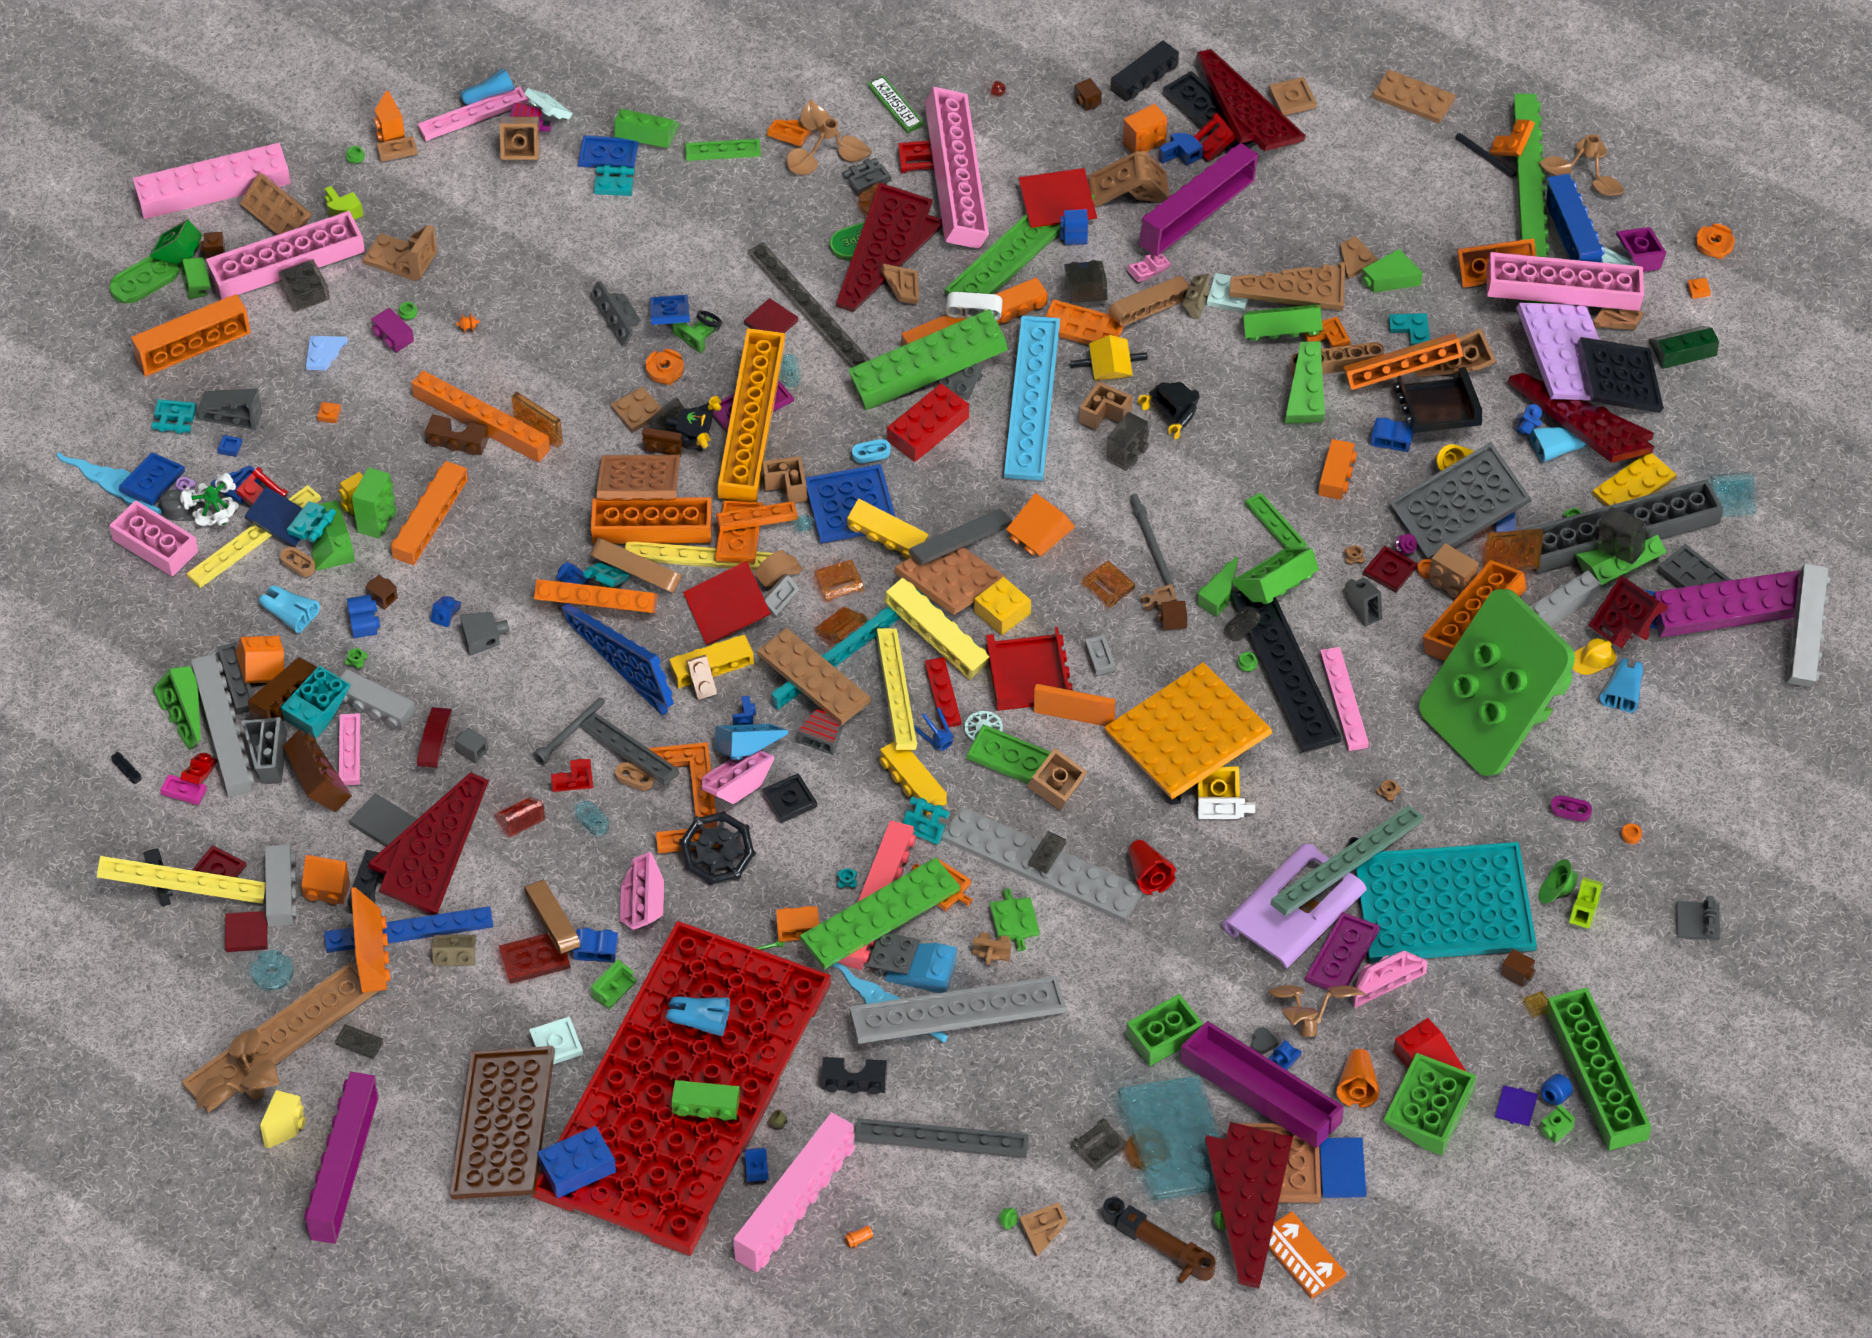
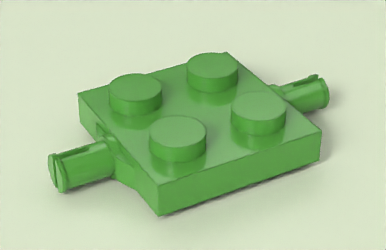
(1014, 918)

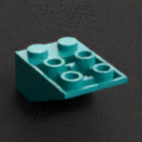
(315, 701)

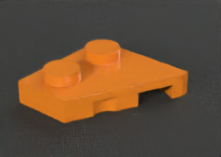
(788, 131)

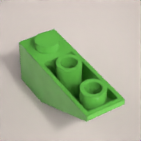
(1217, 593)

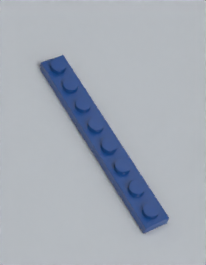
(417, 928)

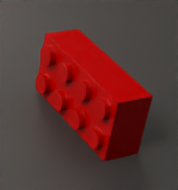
(928, 422)

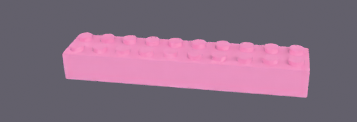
(956, 168)

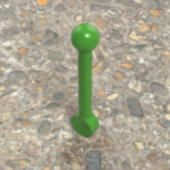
(778, 944)

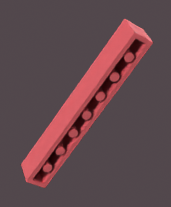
(885, 869)

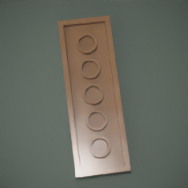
(814, 676)

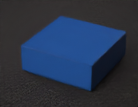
(229, 446)

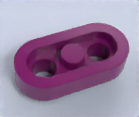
(1571, 808)

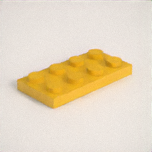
(1640, 478)

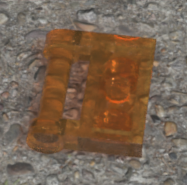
(837, 575)
(1112, 579)
(840, 624)

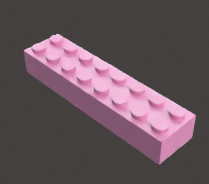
(208, 180)
(261, 261)
(1565, 281)
(794, 1193)

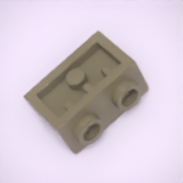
(1197, 295)
(454, 950)

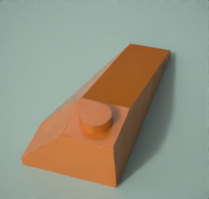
(1474, 259)

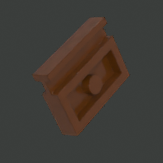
(662, 442)

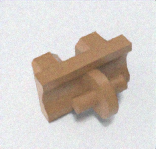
(992, 949)

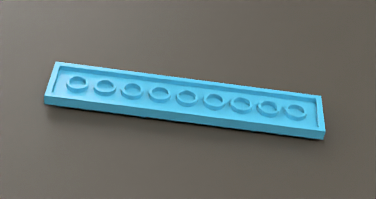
(1032, 398)

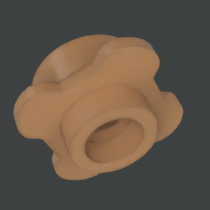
(1354, 550)
(1391, 785)

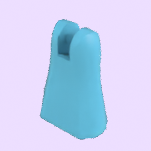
(1554, 442)
(290, 608)

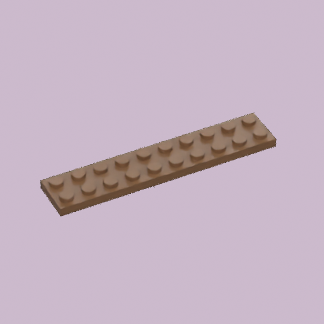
(288, 1029)

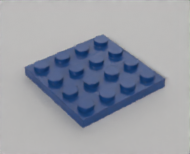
(835, 495)

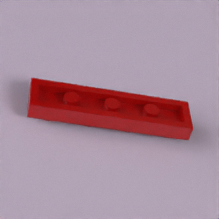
(943, 691)

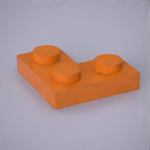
(1515, 143)
(1332, 331)

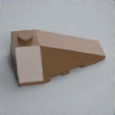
(1475, 357)

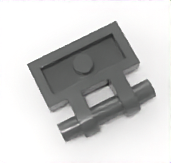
(872, 174)

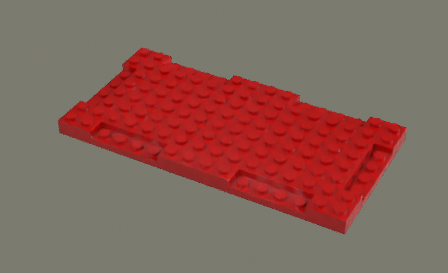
(672, 1163)

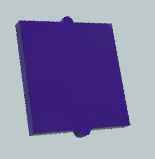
(1516, 1105)

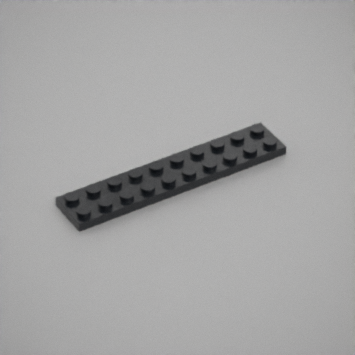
(1290, 675)

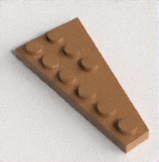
(1294, 286)

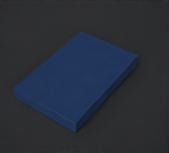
(274, 515)

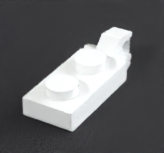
(1223, 807)

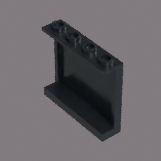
(1440, 403)

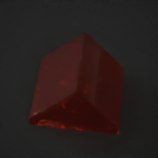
(521, 816)

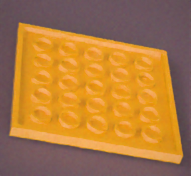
(1188, 730)

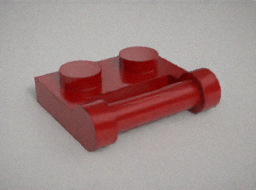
(1218, 139)
(913, 152)
(250, 490)

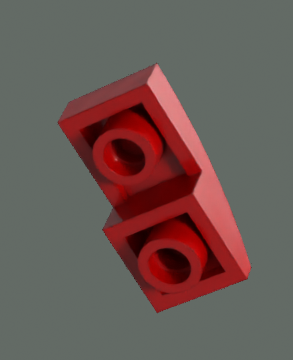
(199, 769)

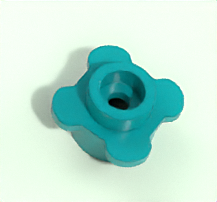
(847, 873)

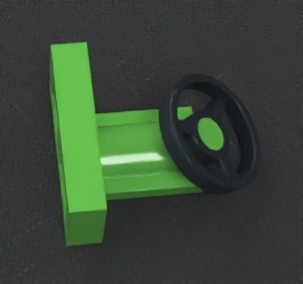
(696, 334)

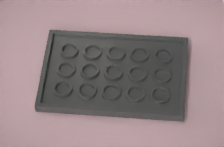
(1460, 500)

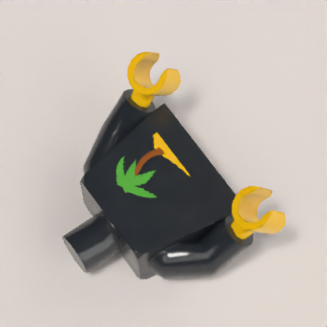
(1174, 401)
(695, 424)

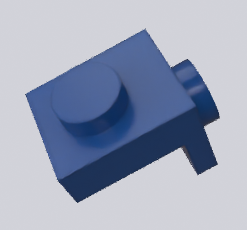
(571, 574)
(444, 609)
(748, 712)
(756, 1164)

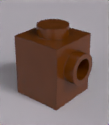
(1087, 94)
(213, 244)
(382, 591)
(1173, 615)
(1518, 967)

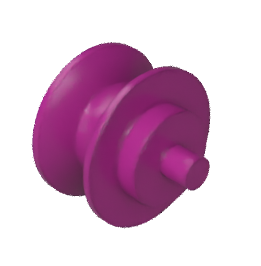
(1406, 544)

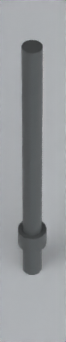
(1140, 513)

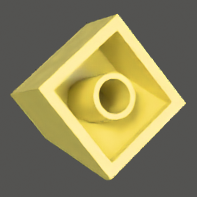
(282, 1119)

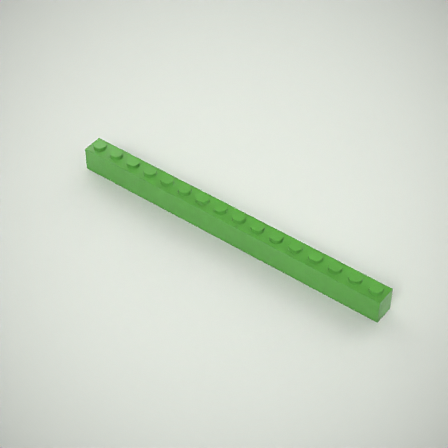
(1530, 178)

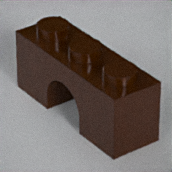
(470, 440)

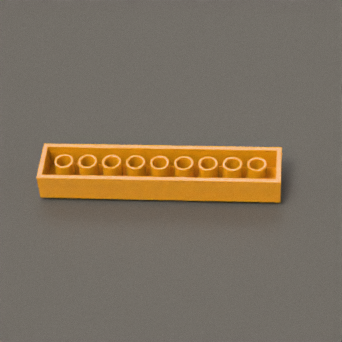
(751, 415)

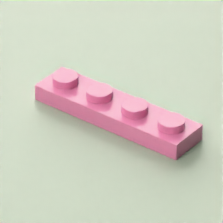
(350, 748)

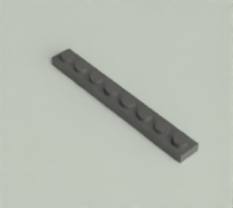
(941, 1137)

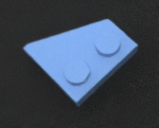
(323, 350)

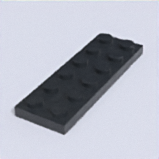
(1198, 102)

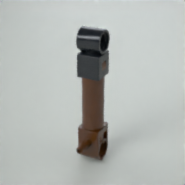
(1135, 1225)

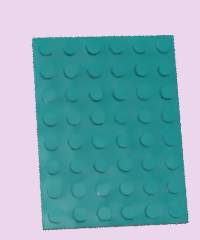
(1447, 901)

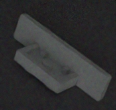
(616, 311)

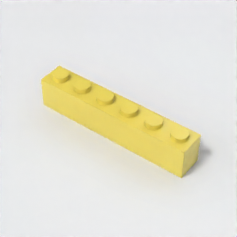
(936, 628)

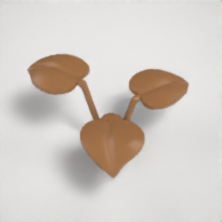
(814, 118)
(1589, 147)
(1307, 1015)
(261, 1076)

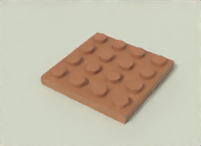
(638, 476)
(950, 579)
(1302, 1172)

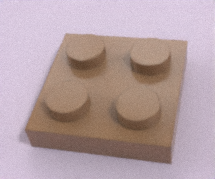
(1292, 96)
(635, 409)

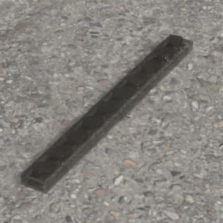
(807, 305)

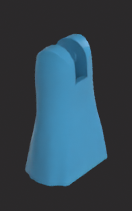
(493, 85)
(1625, 684)
(700, 1013)

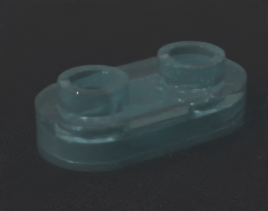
(790, 369)
(593, 819)

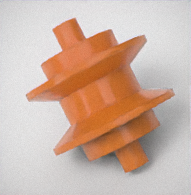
(467, 322)

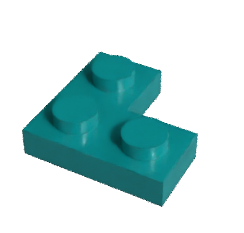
(1414, 324)

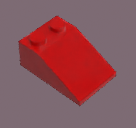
(1427, 1041)

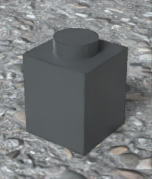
(471, 745)

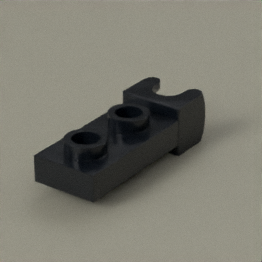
(153, 857)

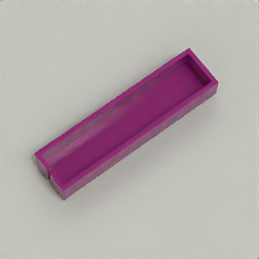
(1198, 199)
(1727, 603)
(1261, 1084)
(341, 1157)

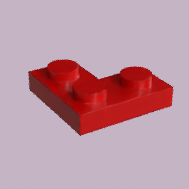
(577, 779)

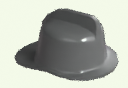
(173, 508)

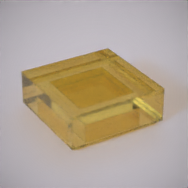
(1536, 1004)

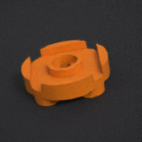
(1715, 249)
(664, 375)

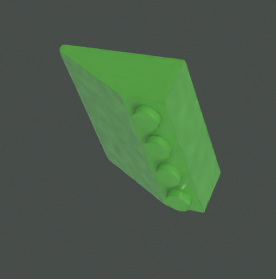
(1430, 1103)

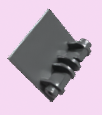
(963, 381)
(1699, 919)
(893, 954)

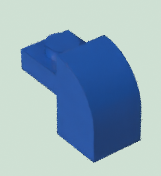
(1181, 146)

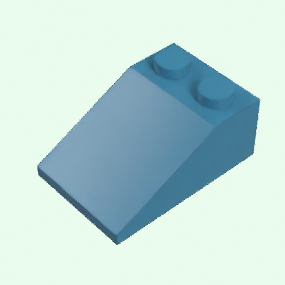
(746, 738)
(930, 968)

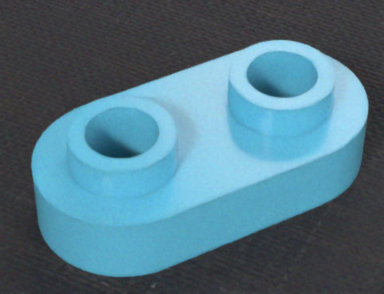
(868, 451)

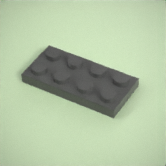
(1690, 569)

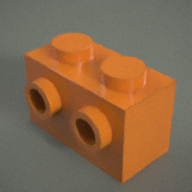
(795, 921)

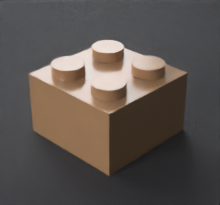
(519, 138)
(1452, 570)
(1057, 779)

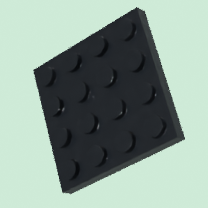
(1620, 374)

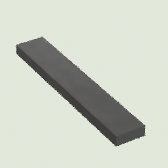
(960, 536)
(630, 749)

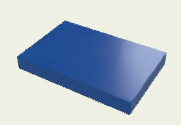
(607, 151)
(669, 309)
(151, 478)
(1342, 1168)

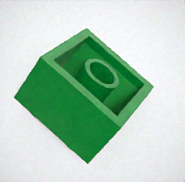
(177, 243)

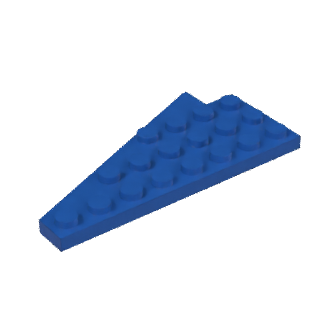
(630, 660)

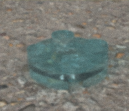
(276, 980)

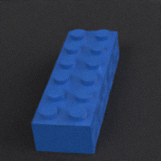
(1572, 220)

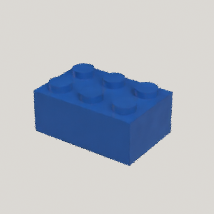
(576, 1162)

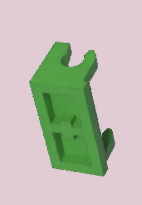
(195, 277)
(613, 984)

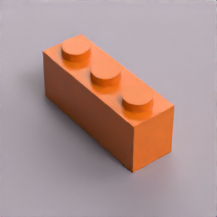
(1337, 469)

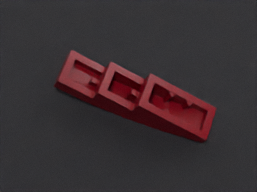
(434, 737)

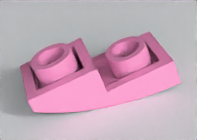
(1149, 267)

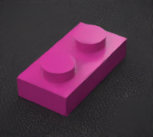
(183, 790)

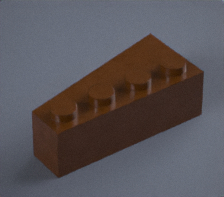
(273, 695)
(315, 771)

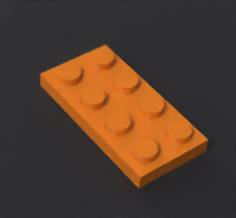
(1082, 323)

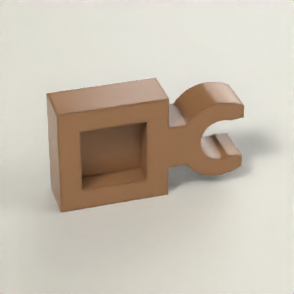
(1161, 594)

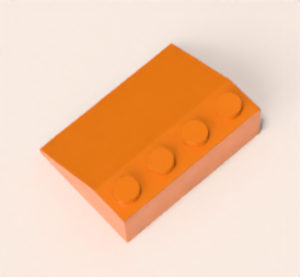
(370, 943)

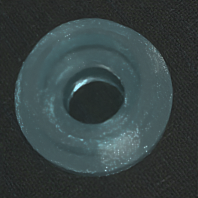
(804, 523)

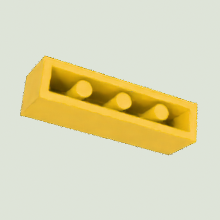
(884, 528)
(722, 658)
(912, 775)

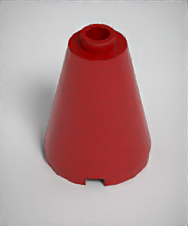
(1150, 868)

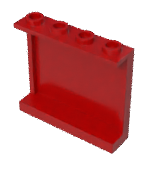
(1022, 664)

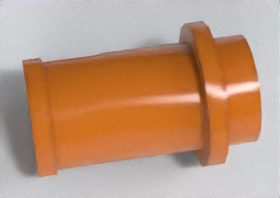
(858, 1236)

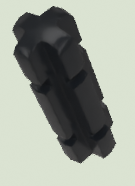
(126, 767)

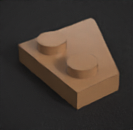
(1355, 256)
(902, 282)
(1618, 318)
(1043, 1226)

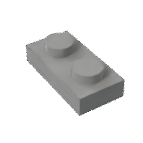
(780, 594)
(1100, 655)

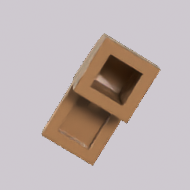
(775, 567)

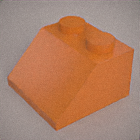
(388, 120)
(260, 658)
(325, 880)

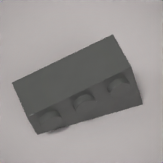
(231, 407)
(266, 747)

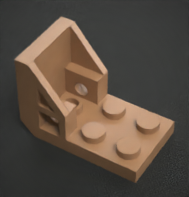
(1133, 173)
(402, 257)

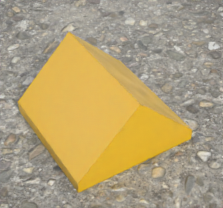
(1110, 358)
(1220, 783)

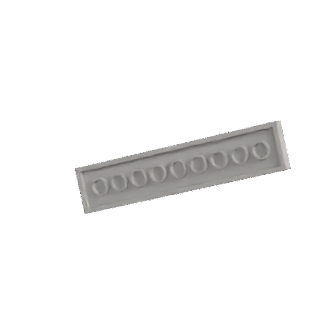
(1066, 876)
(957, 1009)

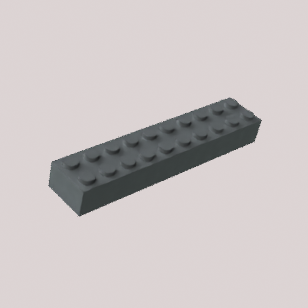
(1664, 512)

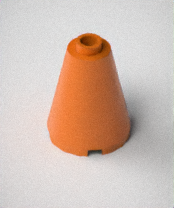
(1358, 1080)

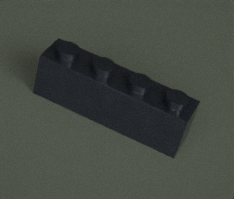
(1144, 71)

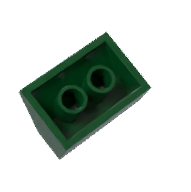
(1685, 346)

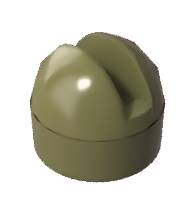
(778, 1119)

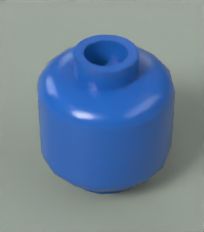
(1556, 1089)

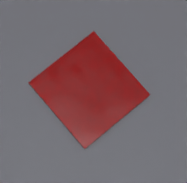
(1052, 193)
(726, 603)

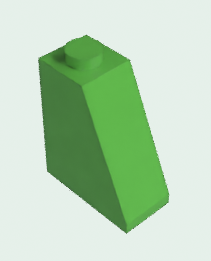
(1391, 273)

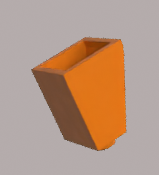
(1039, 526)

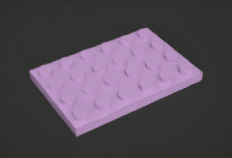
(1553, 339)

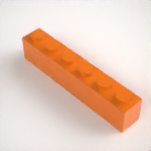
(1403, 361)
(429, 513)
(596, 596)

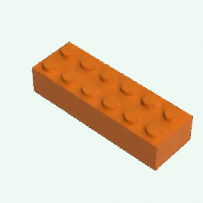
(190, 335)
(652, 520)
(1451, 625)

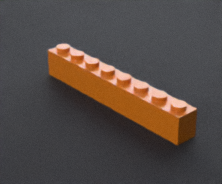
(1016, 302)
(470, 409)

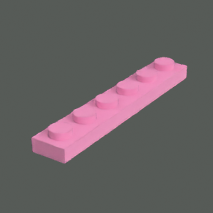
(471, 113)
(1344, 698)

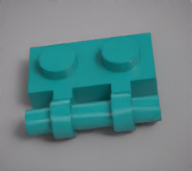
(614, 185)
(174, 411)
(307, 519)
(607, 575)
(924, 826)

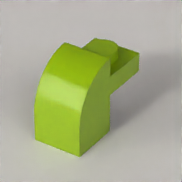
(338, 205)
(1586, 903)

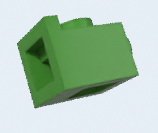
(1557, 1124)

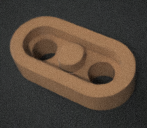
(299, 561)
(634, 777)

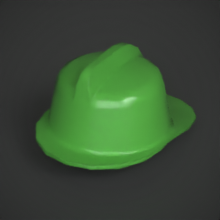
(1559, 882)

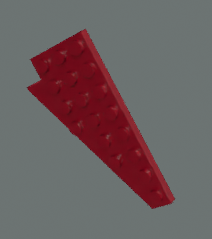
(1245, 108)
(890, 236)
(1601, 430)
(426, 853)
(1248, 1185)

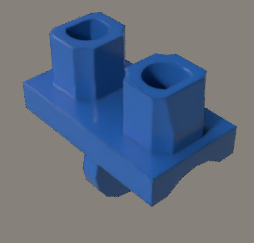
(1528, 419)
(1285, 1055)

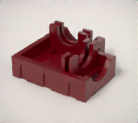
(1625, 612)

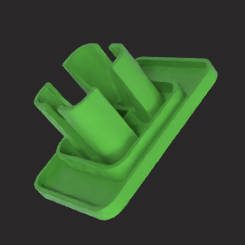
(1498, 682)

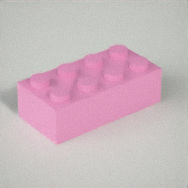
(153, 538)

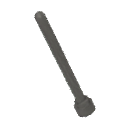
(543, 754)

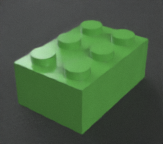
(374, 503)
(1162, 1029)

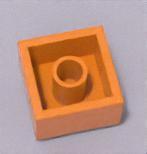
(1145, 129)

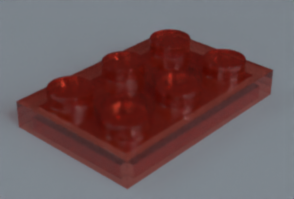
(532, 958)

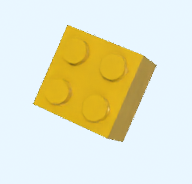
(1002, 606)

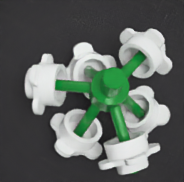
(209, 495)

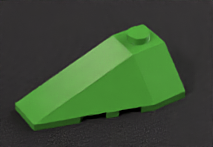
(334, 545)
(179, 696)

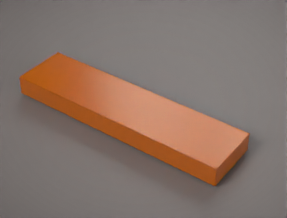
(756, 516)

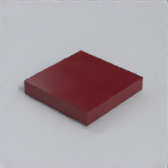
(771, 317)
(1390, 569)
(220, 863)
(246, 931)

